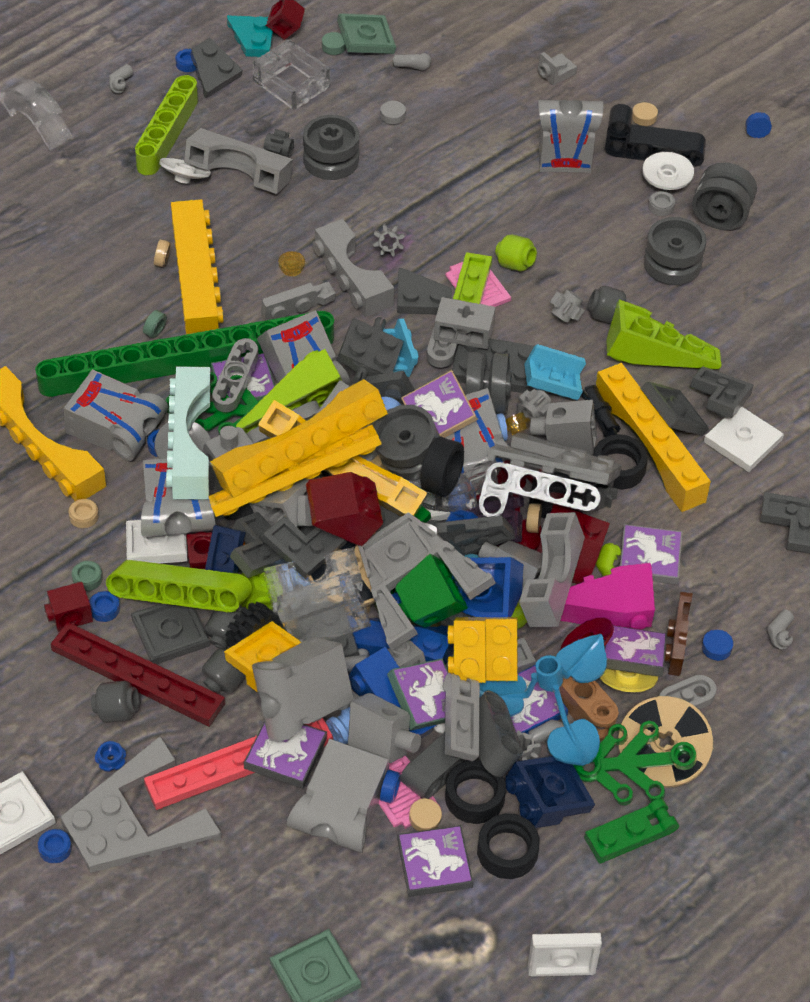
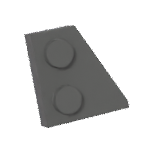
(471, 534)

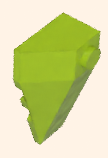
(645, 341)
(307, 382)

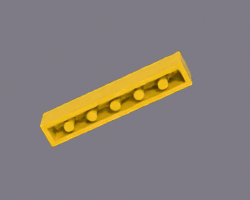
(194, 266)

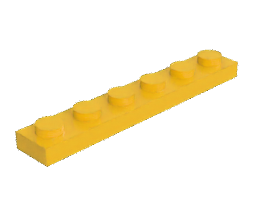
(360, 442)

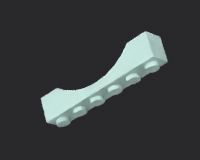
(189, 465)

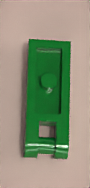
(630, 831)

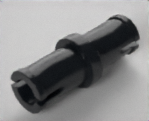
(602, 411)

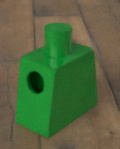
(429, 593)

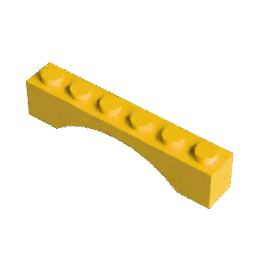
(257, 462)
(73, 469)
(678, 469)
(392, 490)

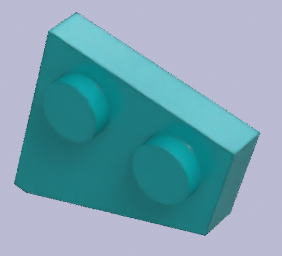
(251, 34)

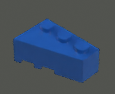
(372, 677)

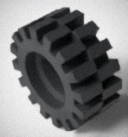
(250, 621)

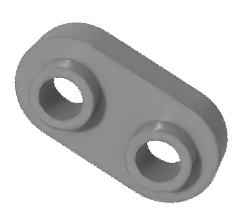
(440, 353)
(687, 688)

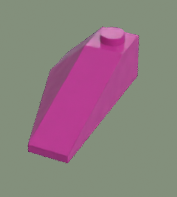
(621, 597)

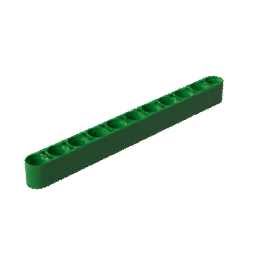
(156, 357)

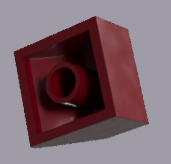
(345, 506)
(594, 533)

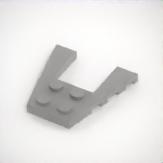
(565, 460)
(394, 553)
(109, 832)

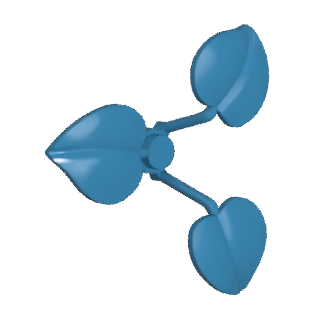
(584, 662)

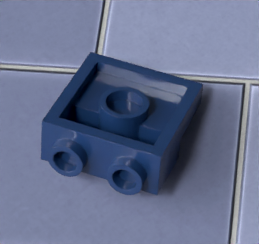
(548, 790)

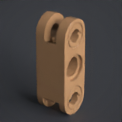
(595, 708)

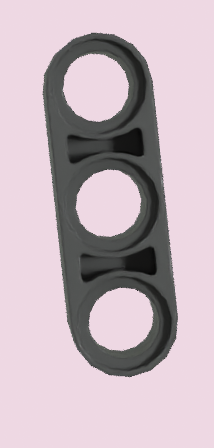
(497, 735)
(429, 769)

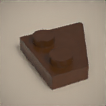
(678, 630)

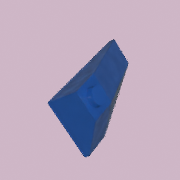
(503, 596)
(430, 640)

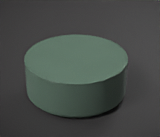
(333, 43)
(155, 324)
(89, 573)

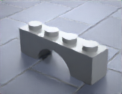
(214, 150)
(367, 288)
(561, 546)

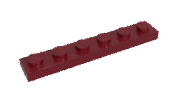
(146, 676)

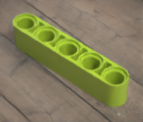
(166, 124)
(179, 585)

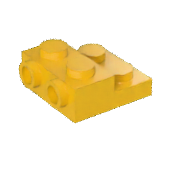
(259, 647)
(484, 648)

